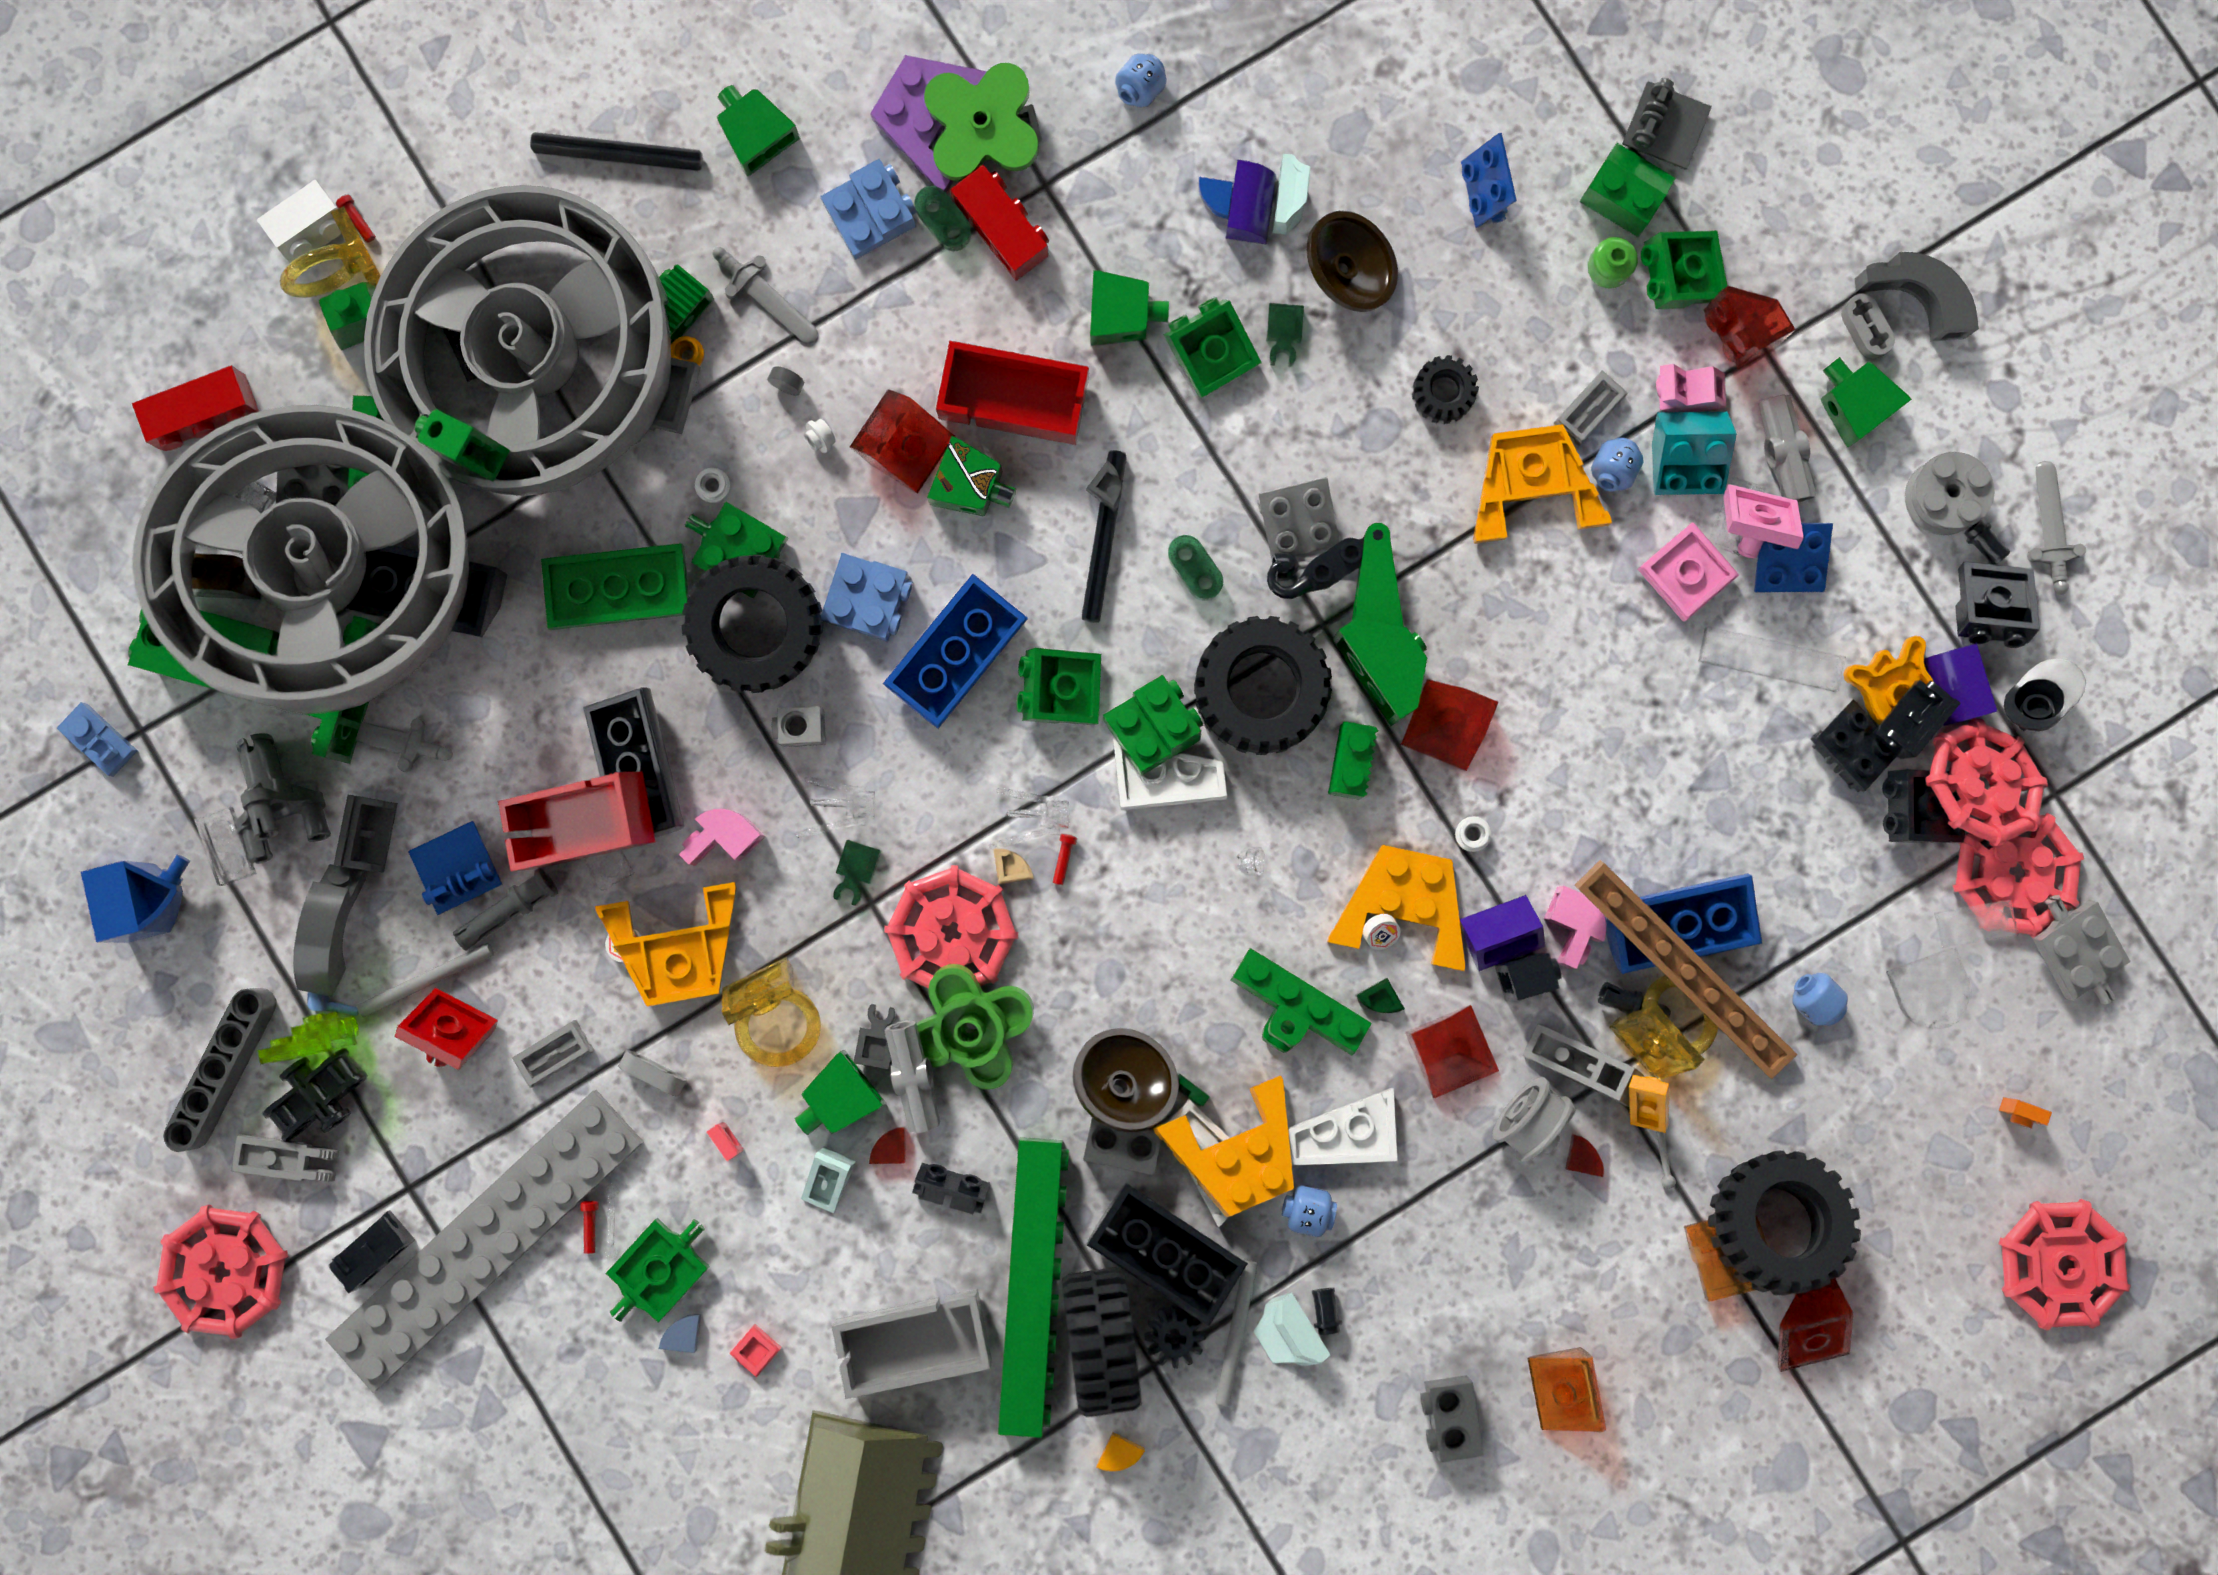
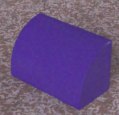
(1251, 203)
(1964, 679)
(1503, 932)

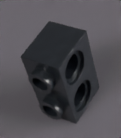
(1528, 976)

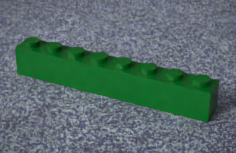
(1030, 1287)

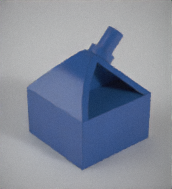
(133, 899)

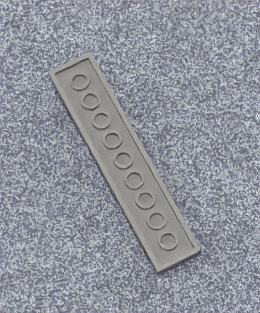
(484, 1241)

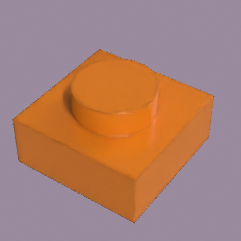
(2024, 1113)

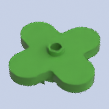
(1003, 136)
(995, 1014)

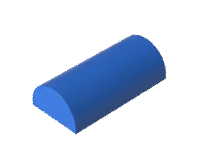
(955, 651)
(1706, 916)

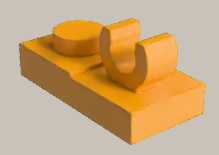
(1649, 1103)

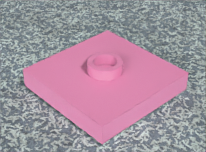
(1688, 572)

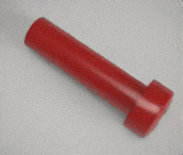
(357, 220)
(1063, 858)
(589, 1209)

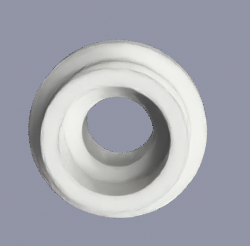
(819, 435)
(705, 478)
(1483, 830)

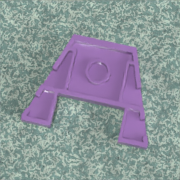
(905, 117)

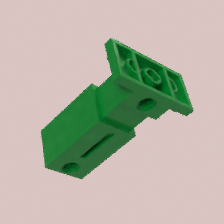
(338, 729)

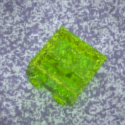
(316, 1035)

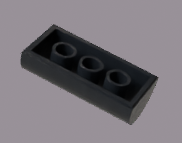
(630, 739)
(1166, 1254)

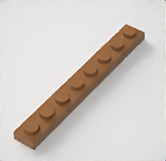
(1685, 969)

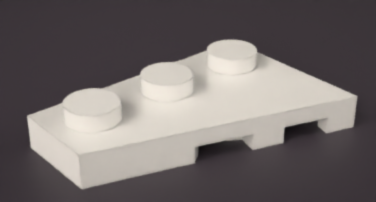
(1348, 1134)

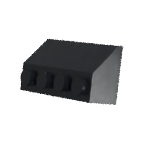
(392, 571)

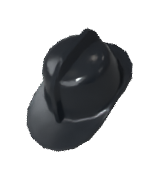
(2045, 694)

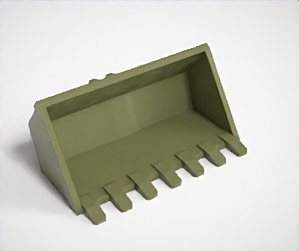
(856, 1500)

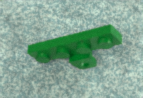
(1297, 1007)

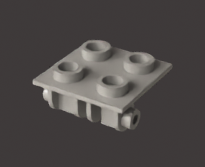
(1299, 517)

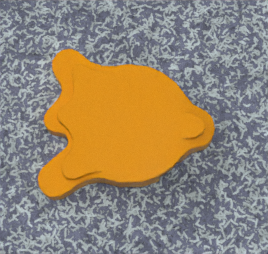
(1888, 679)

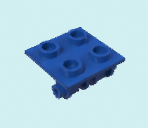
(1488, 182)
(1794, 569)
(454, 868)

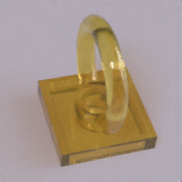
(352, 253)
(761, 994)
(1657, 1040)

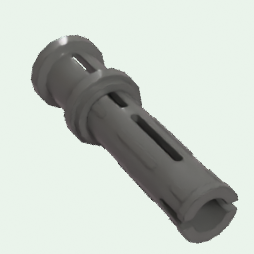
(518, 900)

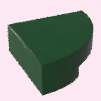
(1381, 997)
(1192, 1091)

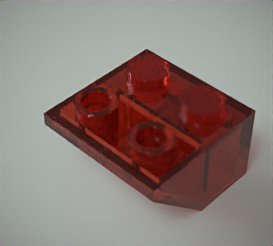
(1747, 324)

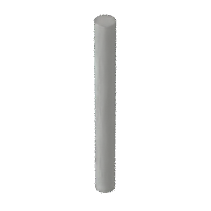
(425, 980)
(1236, 1333)

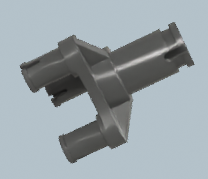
(273, 798)

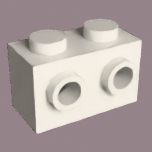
(301, 222)

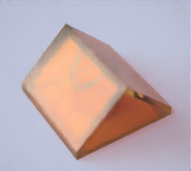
(1567, 1391)

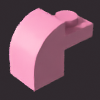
(1691, 389)
(722, 827)
(1583, 919)

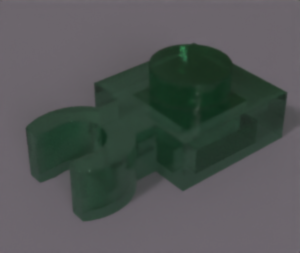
(1284, 328)
(857, 865)

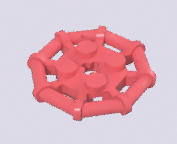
(2000, 773)
(2038, 868)
(944, 912)
(2043, 1262)
(200, 1277)

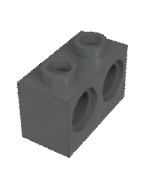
(1120, 1153)
(1460, 1416)

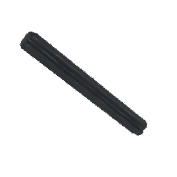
(616, 151)
(1102, 550)

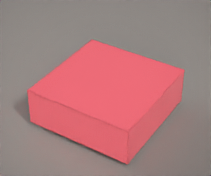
(725, 1141)
(755, 1350)

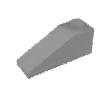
(1581, 1064)

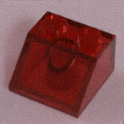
(902, 440)

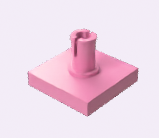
(1760, 519)

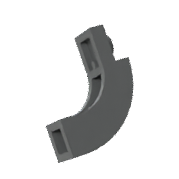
(1934, 285)
(321, 927)

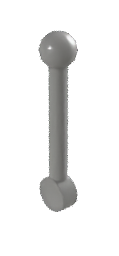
(1668, 1180)

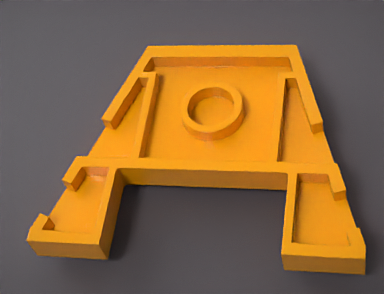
(1534, 466)
(1409, 889)
(675, 962)
(1246, 1166)

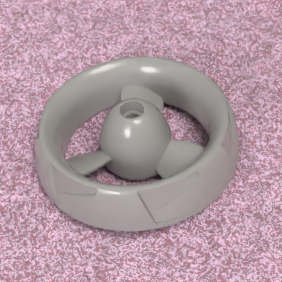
(522, 336)
(303, 556)

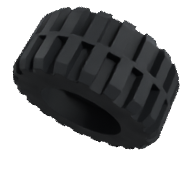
(1272, 638)
(717, 657)
(1828, 1212)
(1101, 1342)

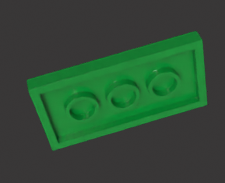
(615, 586)

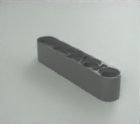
(205, 1079)

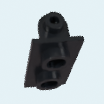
(936, 1181)

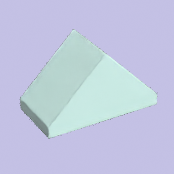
(827, 1179)

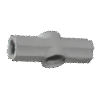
(1787, 448)
(912, 1076)

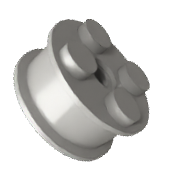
(1968, 487)
(1533, 1120)

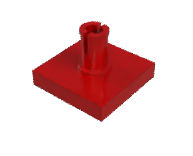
(446, 1029)

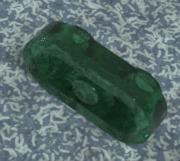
(943, 220)
(1195, 568)

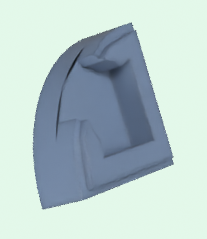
(682, 1335)

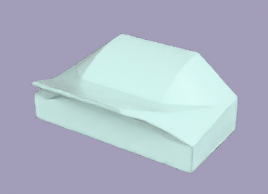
(1291, 194)
(1289, 1334)

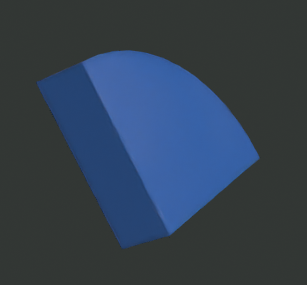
(1216, 195)

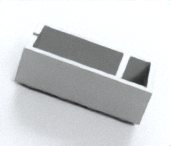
(912, 1344)

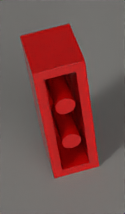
(1000, 221)
(194, 408)

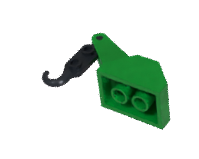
(1375, 642)

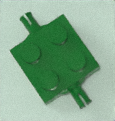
(733, 536)
(657, 1270)

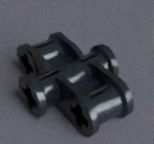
(315, 1094)

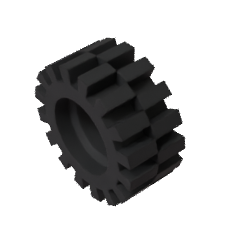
(1445, 410)

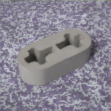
(1867, 326)
(652, 1073)

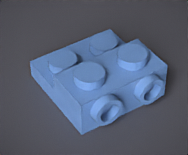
(870, 208)
(866, 597)

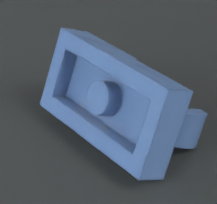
(97, 739)

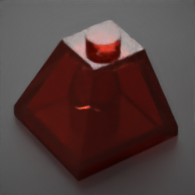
(1449, 723)
(1451, 1051)
(1815, 1328)

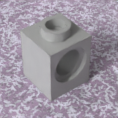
(814, 731)

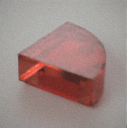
(890, 1148)
(1584, 1157)

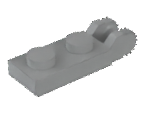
(280, 1158)

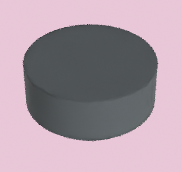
(786, 380)

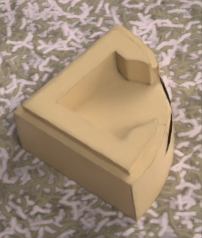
(1011, 867)

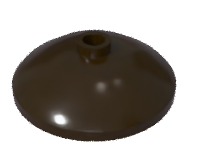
(1352, 261)
(1137, 1066)

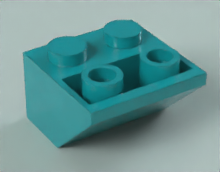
(1692, 452)

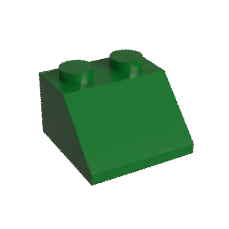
(1627, 190)

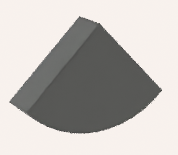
(1106, 486)

